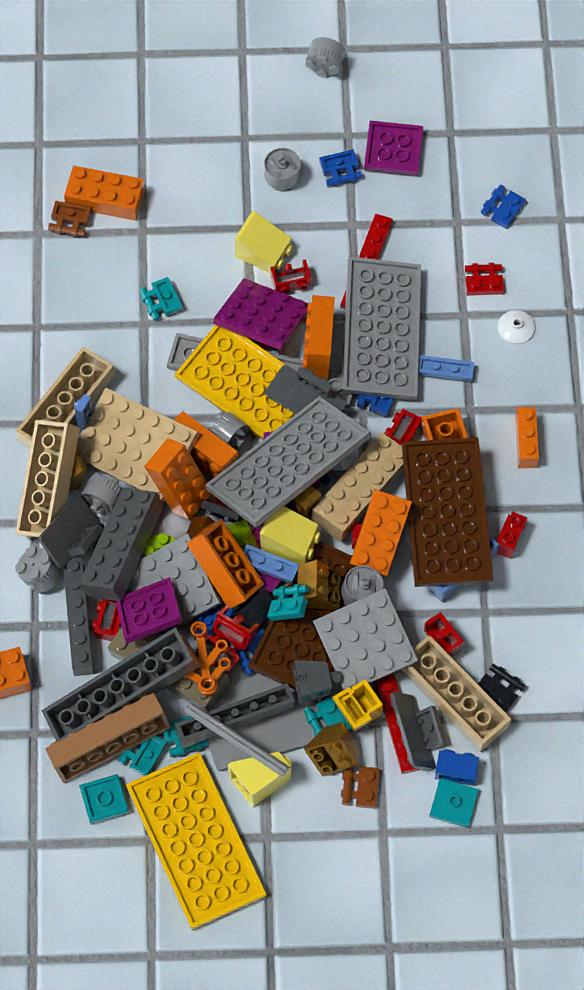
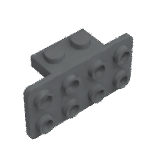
(299, 388)
(71, 532)
(419, 730)

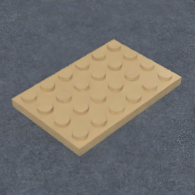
(126, 436)

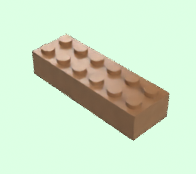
(107, 737)

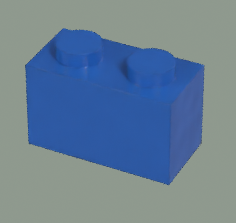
(457, 767)

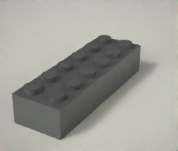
(121, 544)

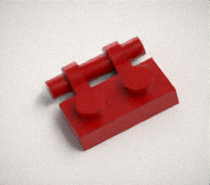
(484, 284)

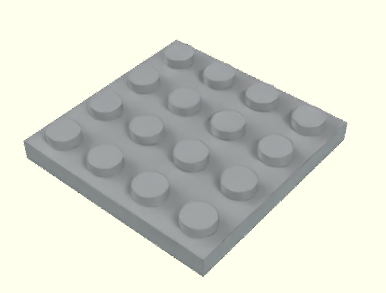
(191, 584)
(365, 640)

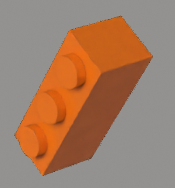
(526, 437)

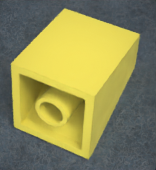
(262, 243)
(289, 536)
(257, 780)

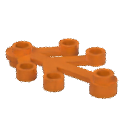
(206, 662)

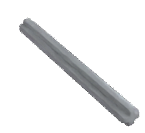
(236, 739)

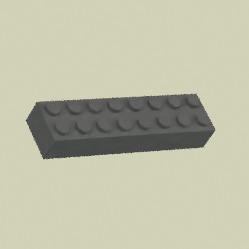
(124, 683)

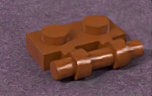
(69, 213)
(366, 790)

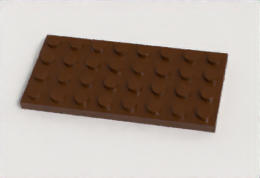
(447, 512)
(298, 637)

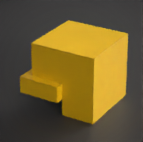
(358, 705)

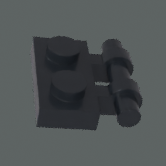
(214, 509)
(501, 695)

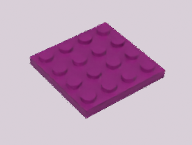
(261, 314)

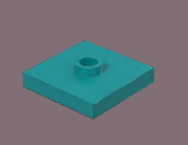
(104, 799)
(453, 803)

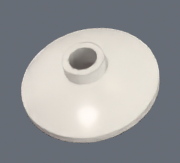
(513, 333)

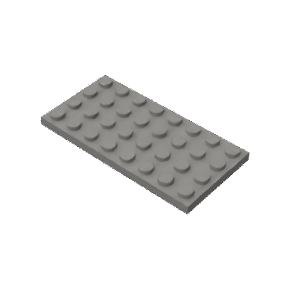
(381, 328)
(288, 461)

